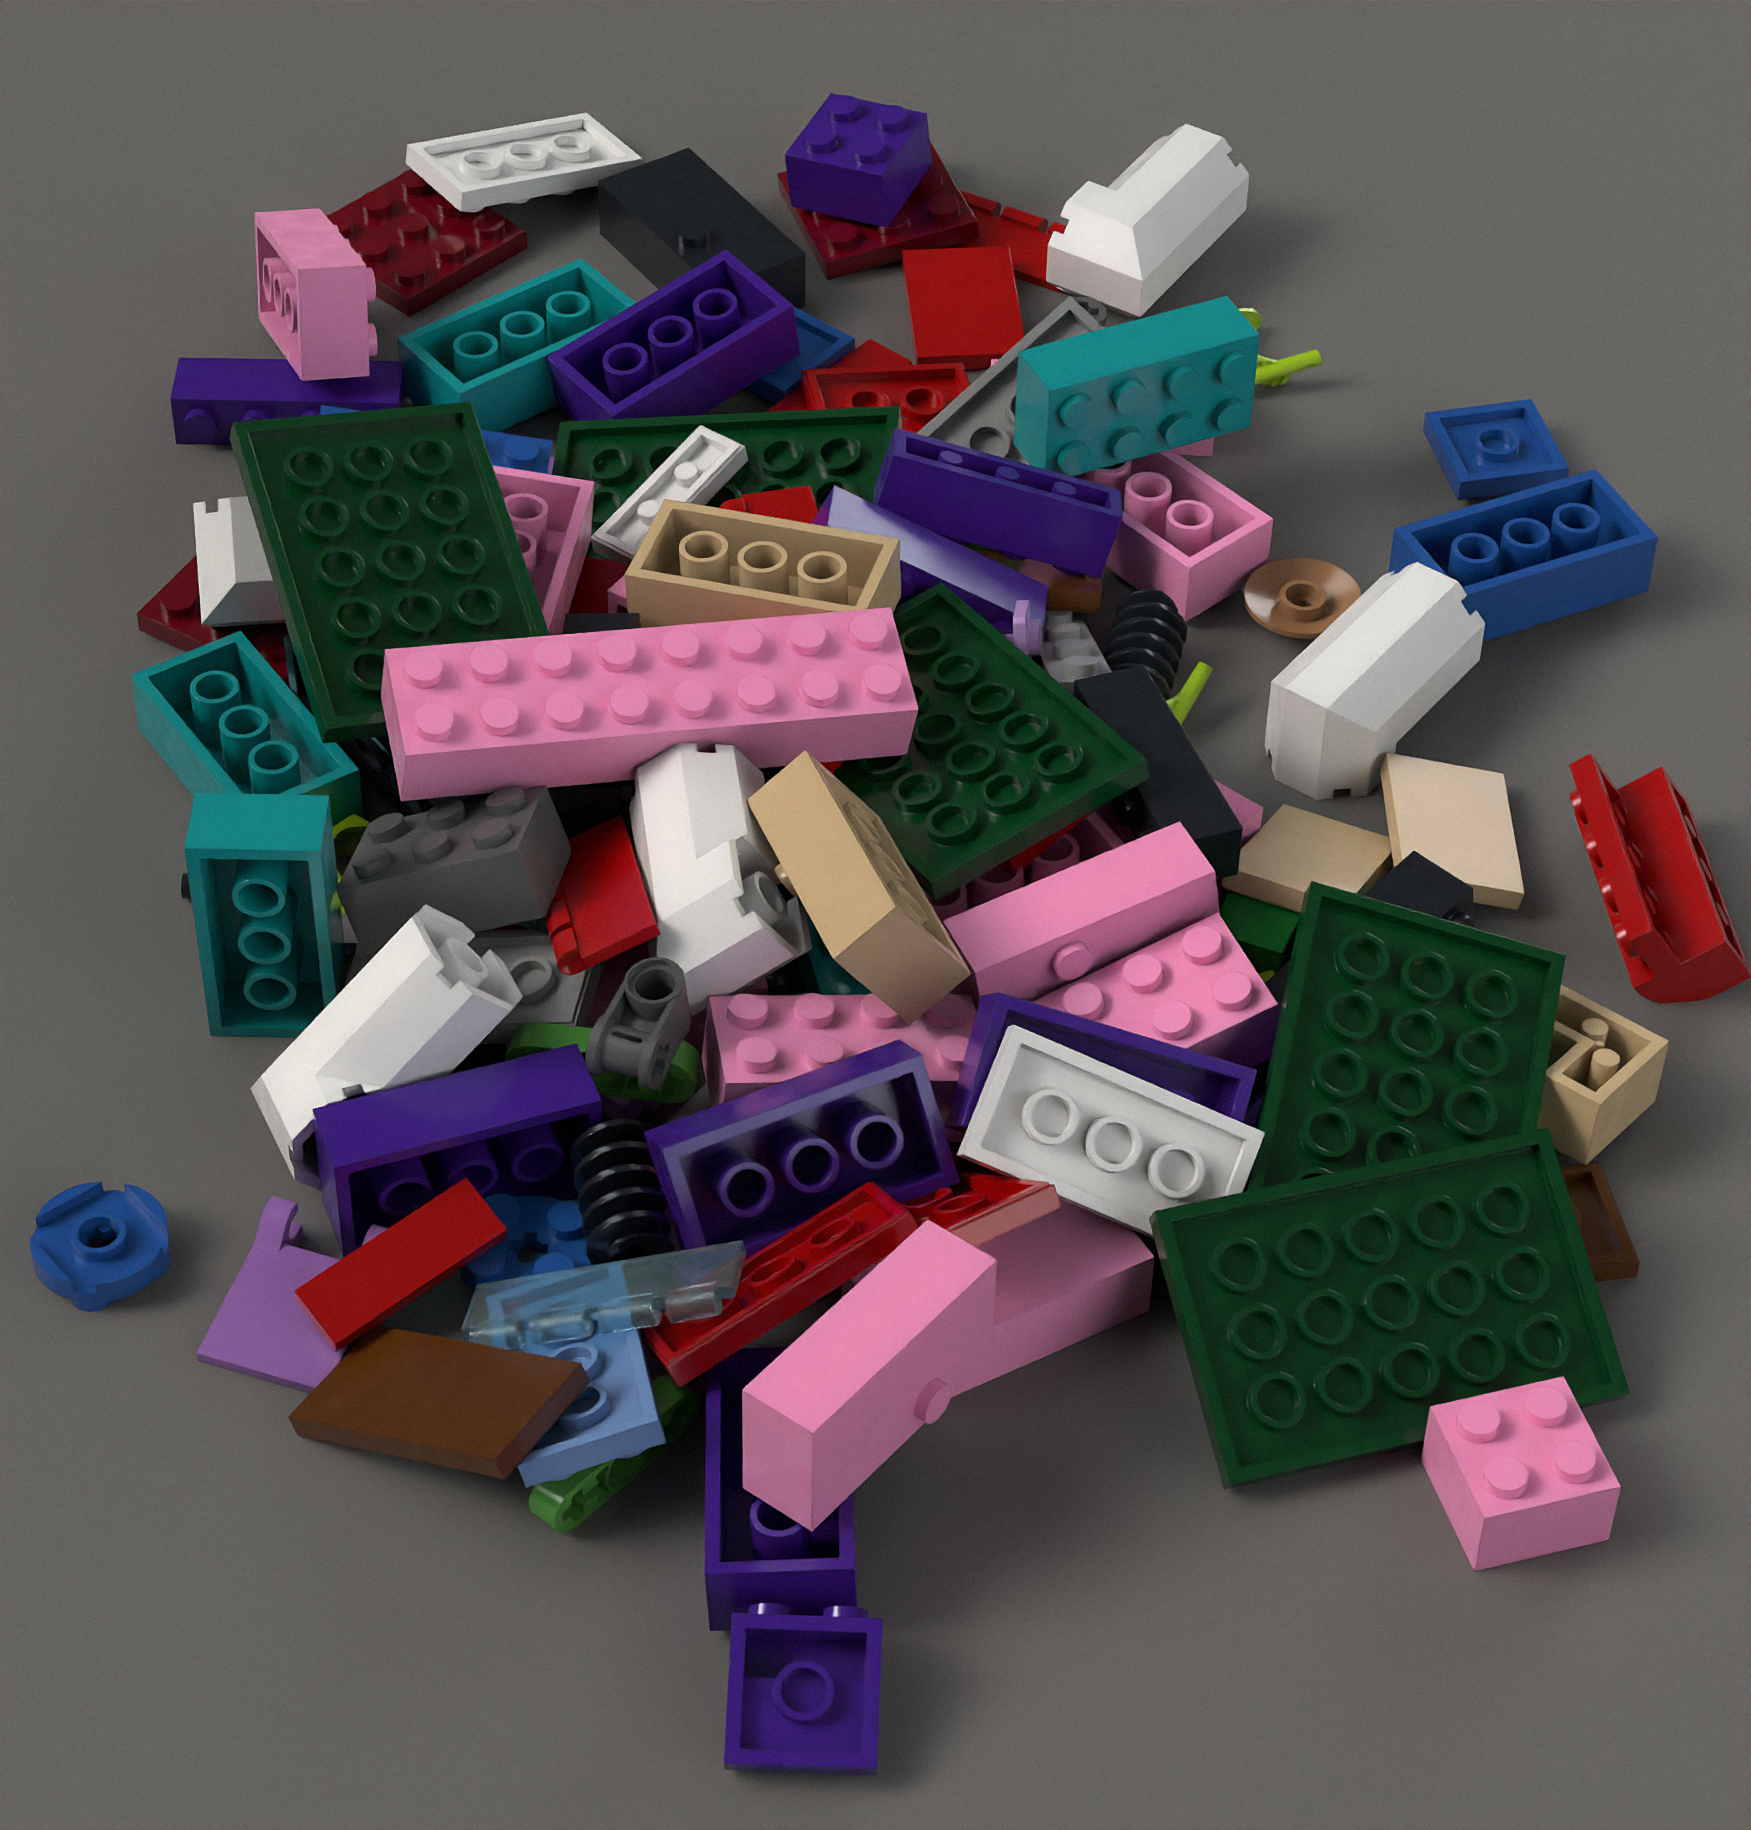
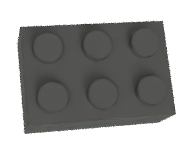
(471, 860)

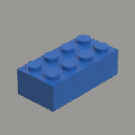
(1536, 552)

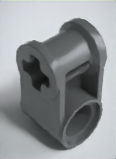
(642, 1024)

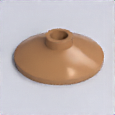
(1299, 596)

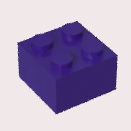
(858, 159)

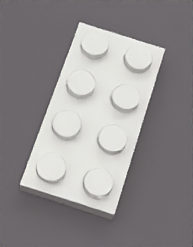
(520, 161)
(1102, 1134)

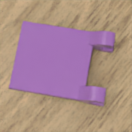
(260, 1323)

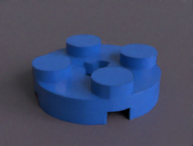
(531, 1224)
(106, 1273)

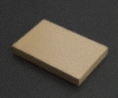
(1456, 821)
(1307, 848)

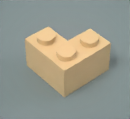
(1597, 1076)

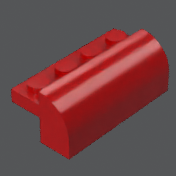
(1657, 885)

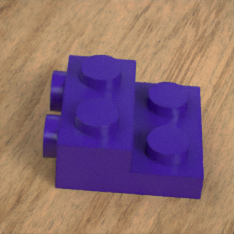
(803, 1691)

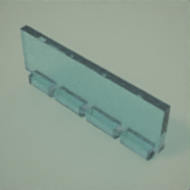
(615, 1293)

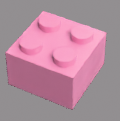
(1519, 1473)

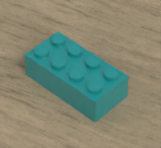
(501, 345)
(1136, 388)
(238, 728)
(265, 911)

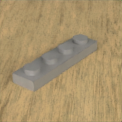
(1069, 649)

